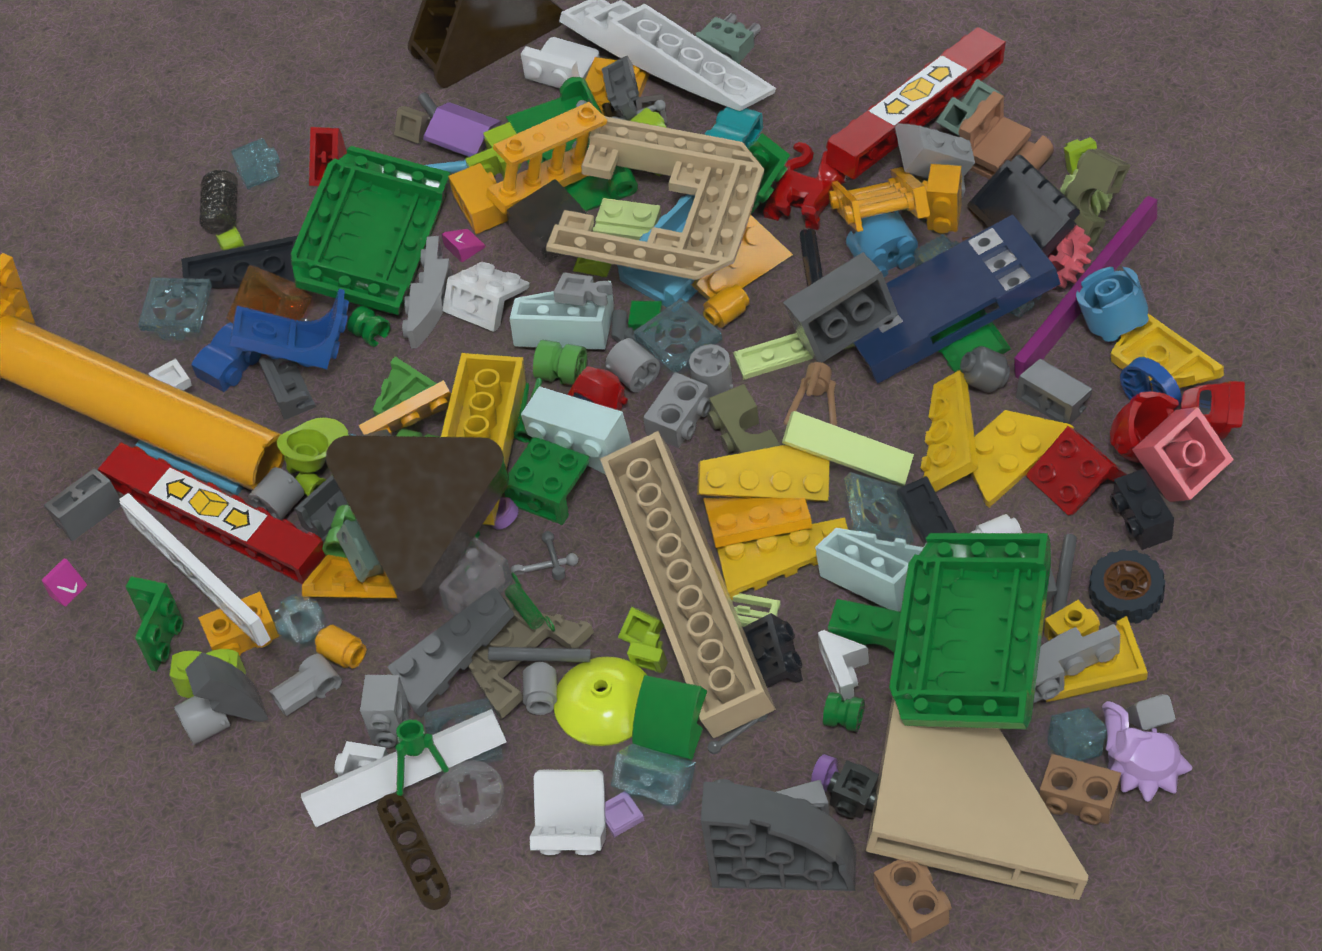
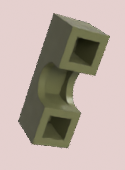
(1095, 172)
(733, 414)

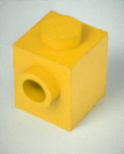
(1069, 617)

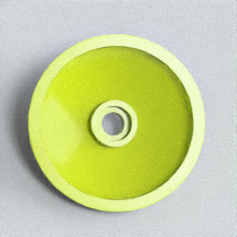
(599, 716)

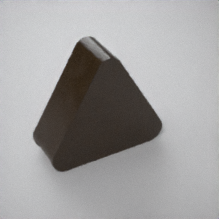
(471, 34)
(418, 502)

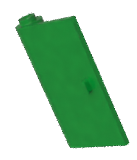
(588, 190)

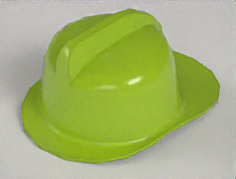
(307, 444)

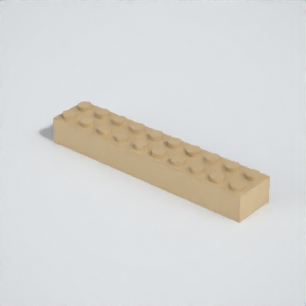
(687, 584)

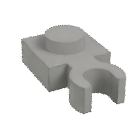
(578, 289)

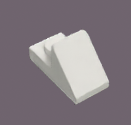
(840, 658)

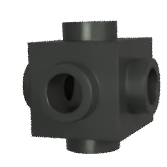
(853, 790)

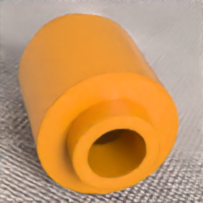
(726, 306)
(340, 646)

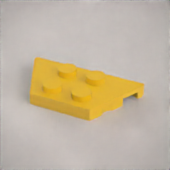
(1178, 356)
(1010, 449)

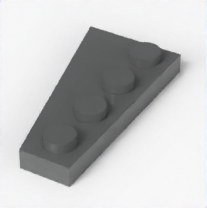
(439, 656)

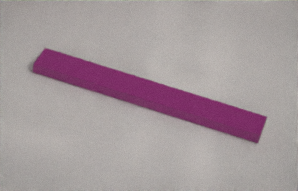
(1069, 308)

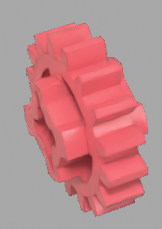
(1071, 256)

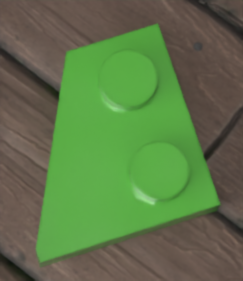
(401, 385)

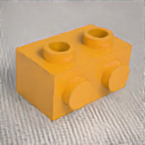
(470, 193)
(944, 197)
(225, 634)

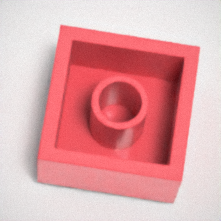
(1183, 454)

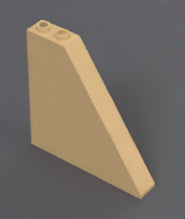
(968, 809)

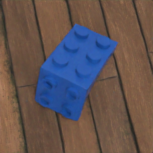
(285, 338)

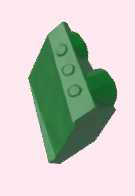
(985, 336)

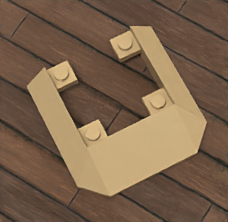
(711, 168)

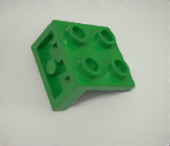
(772, 160)
(545, 478)
(159, 619)

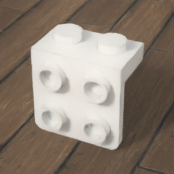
(557, 61)
(569, 811)

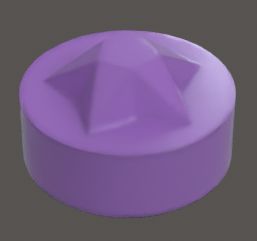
(506, 513)
(824, 770)

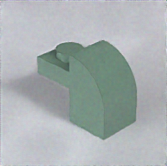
(958, 111)

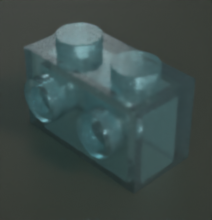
(653, 774)

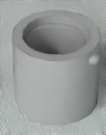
(632, 364)
(712, 367)
(276, 493)
(199, 719)

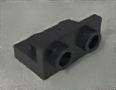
(774, 649)

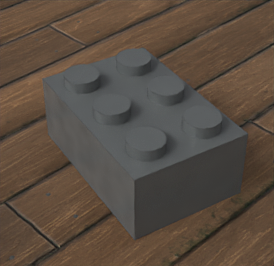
(841, 308)

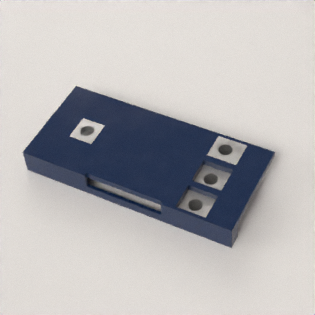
(986, 268)

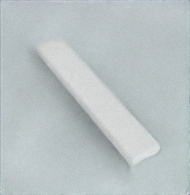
(379, 777)

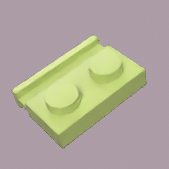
(626, 218)

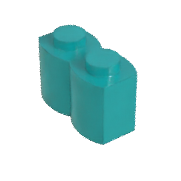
(737, 125)

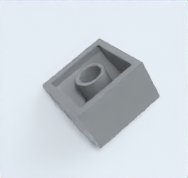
(927, 146)

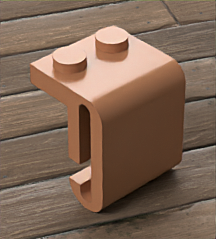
(999, 138)

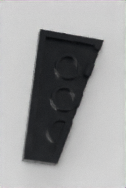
(229, 266)

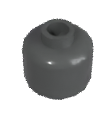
(985, 369)

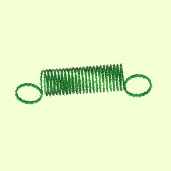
(535, 610)

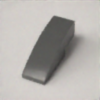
(225, 688)

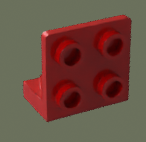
(1072, 470)

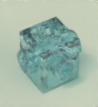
(256, 162)
(310, 620)
(1077, 734)

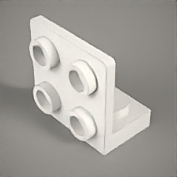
(480, 294)

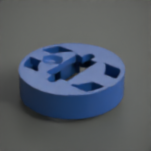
(1136, 375)

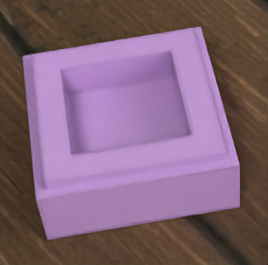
(622, 814)

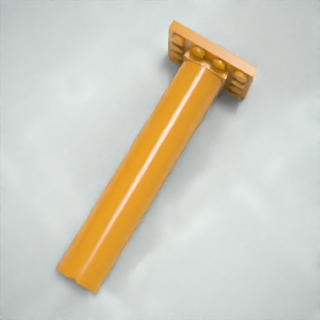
(127, 397)

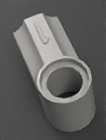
(313, 679)

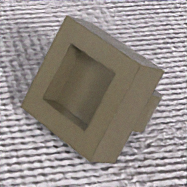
(411, 124)

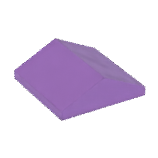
(459, 129)

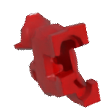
(802, 190)

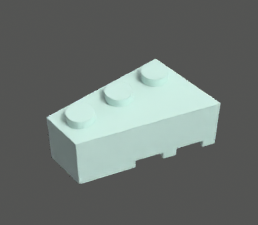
(542, 318)
(576, 425)
(866, 565)

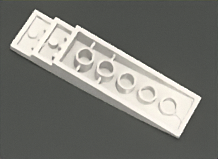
(666, 51)

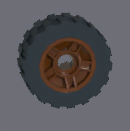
(1138, 574)

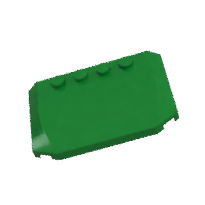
(368, 228)
(972, 630)

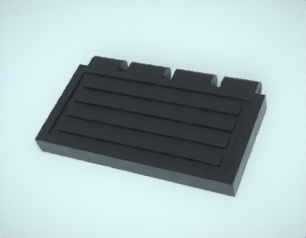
(1031, 198)

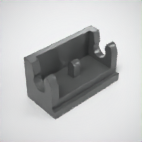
(287, 387)
(1052, 392)
(83, 504)
(320, 507)

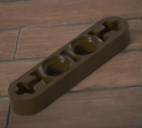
(416, 850)

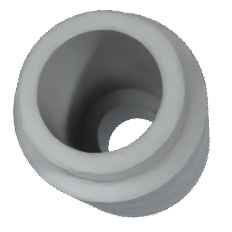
(539, 688)

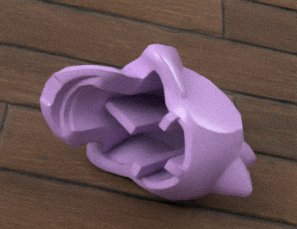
(1142, 757)

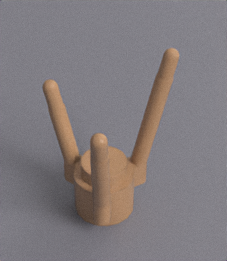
(816, 383)

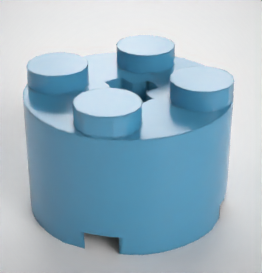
(884, 241)
(1112, 302)

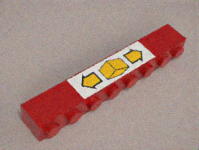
(914, 102)
(213, 512)

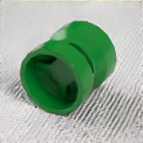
(366, 324)
(846, 712)

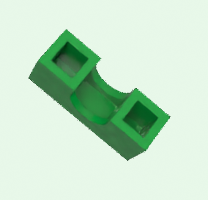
(865, 623)

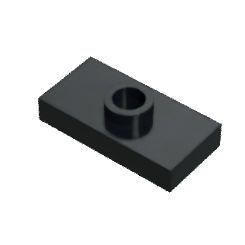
(924, 508)

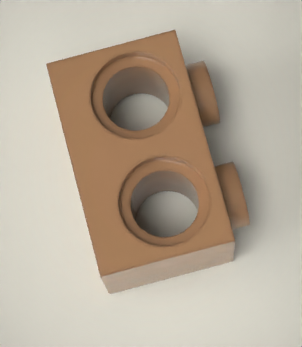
(1083, 781)
(906, 900)

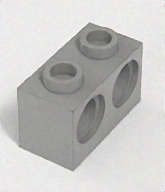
(677, 409)
(383, 708)

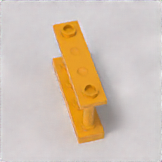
(531, 145)
(896, 194)

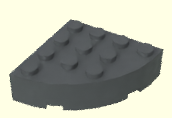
(773, 841)

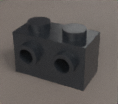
(1142, 509)

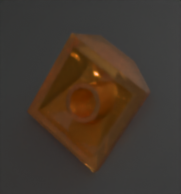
(270, 294)

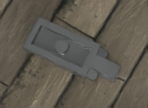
(621, 86)

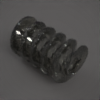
(218, 201)

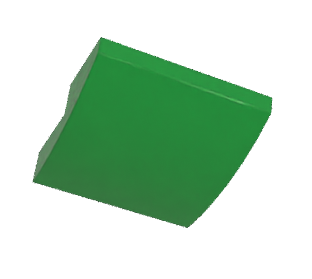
(668, 716)

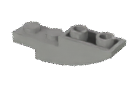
(427, 297)
(1070, 655)

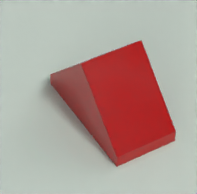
(324, 147)

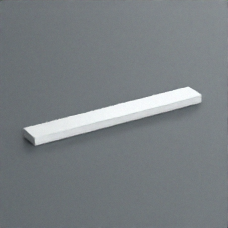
(195, 570)

